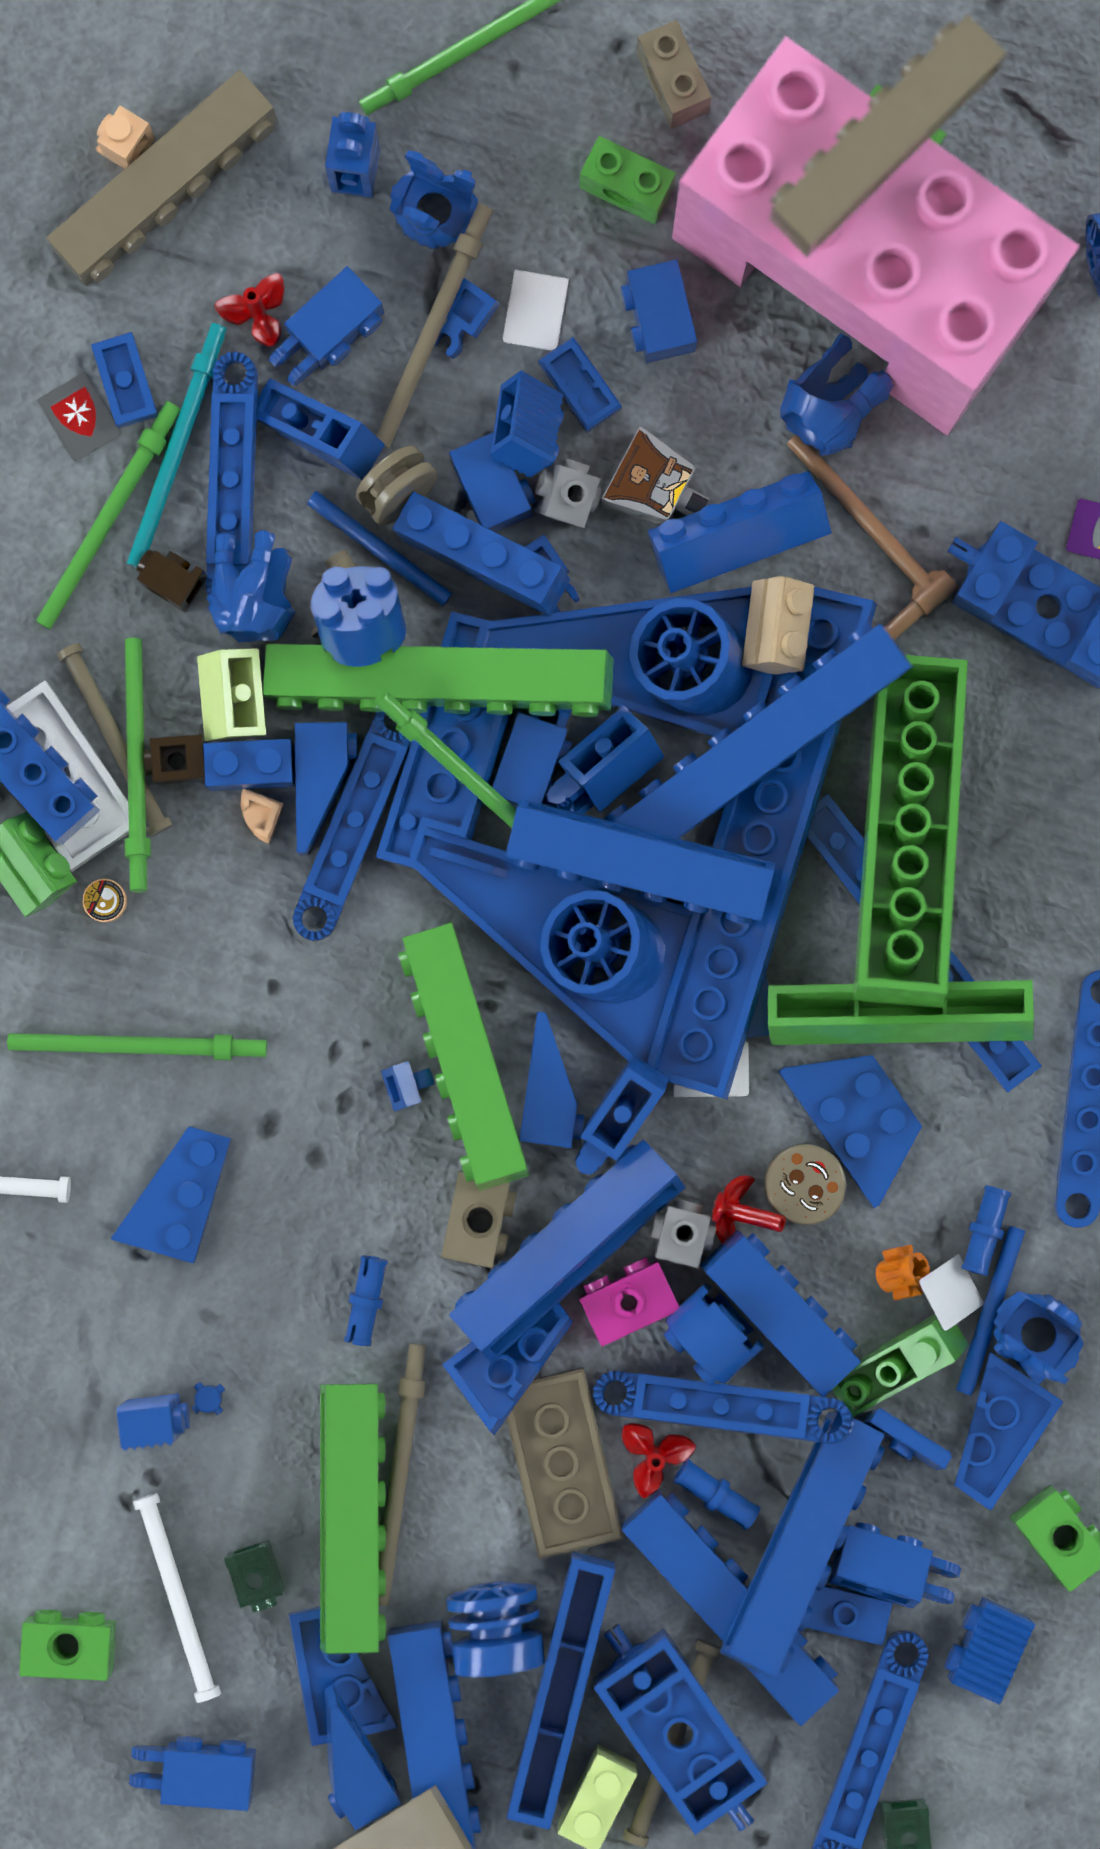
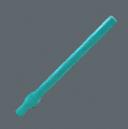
(203, 371)

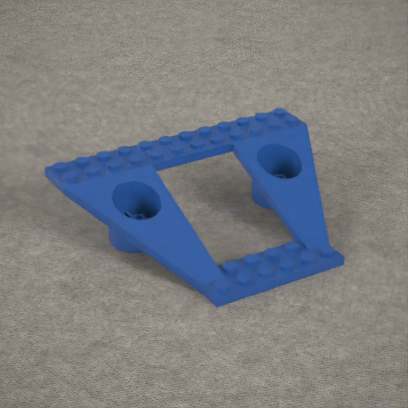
(688, 973)

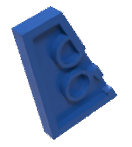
(178, 1199)
(499, 1385)
(1003, 1430)
(342, 1670)

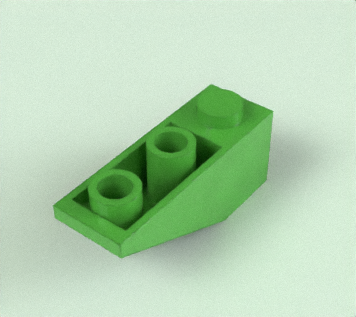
(900, 1364)

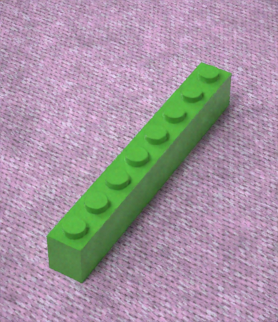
(444, 678)

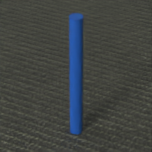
(379, 548)
(988, 1314)

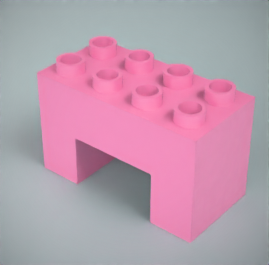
(924, 273)

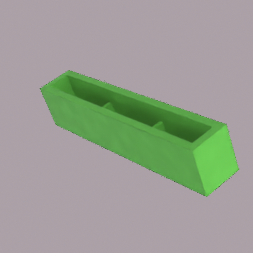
(969, 1014)
(464, 1056)
(350, 1518)

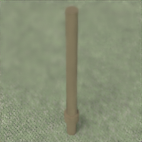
(467, 248)
(411, 1389)

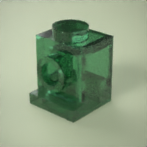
(260, 1560)
(905, 1817)

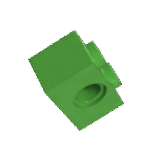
(627, 180)
(1037, 1523)
(44, 1658)

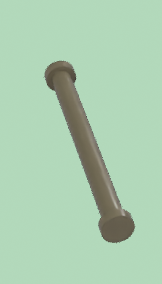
(109, 730)
(637, 1832)

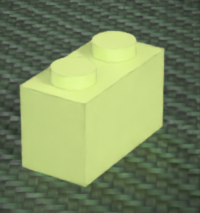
(231, 695)
(597, 1798)

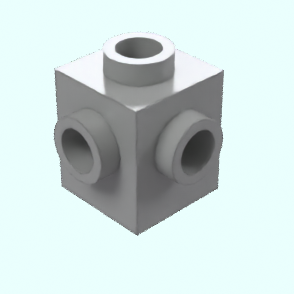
(563, 505)
(686, 1250)

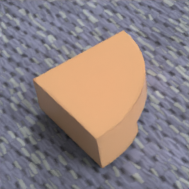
(261, 814)

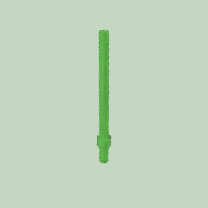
(400, 85)
(151, 444)
(414, 727)
(137, 845)
(221, 1047)

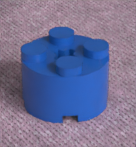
(358, 614)
(712, 1335)

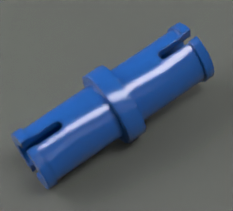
(986, 1230)
(365, 1300)
(716, 1494)

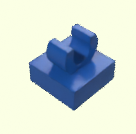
(404, 1085)

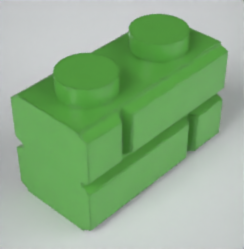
(31, 866)

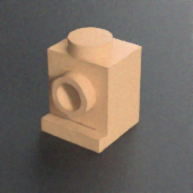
(123, 137)

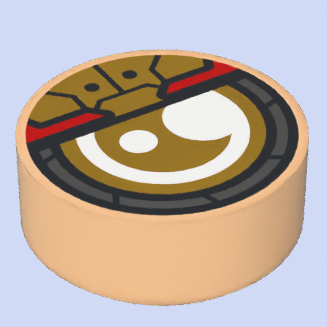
(105, 900)

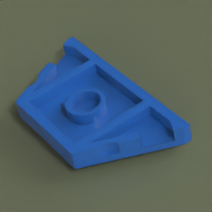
(858, 1118)

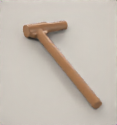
(928, 589)

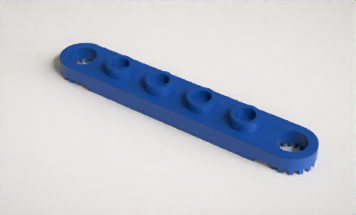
(232, 462)
(352, 826)
(1081, 1127)
(723, 1407)
(872, 1747)

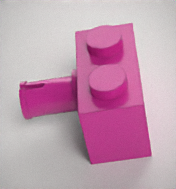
(628, 1301)

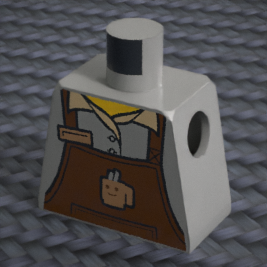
(652, 482)

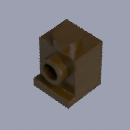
(170, 578)
(162, 749)

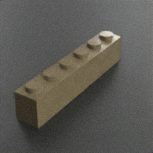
(886, 136)
(163, 179)

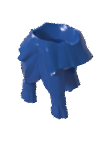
(428, 179)
(816, 407)
(255, 601)
(1066, 1346)

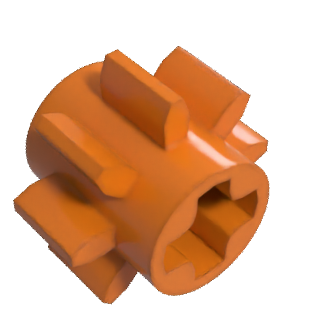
(902, 1272)

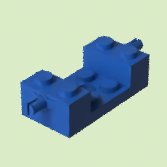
(1003, 589)
(651, 1691)

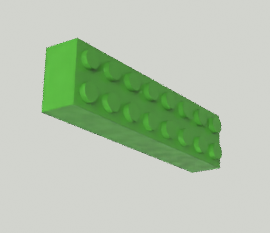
(911, 835)

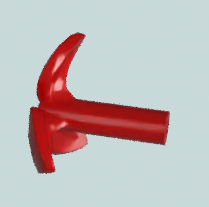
(253, 304)
(728, 1210)
(649, 1474)

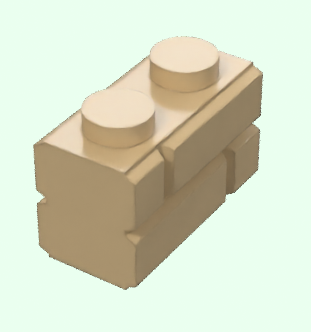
(778, 625)

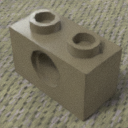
(673, 74)
(461, 1240)

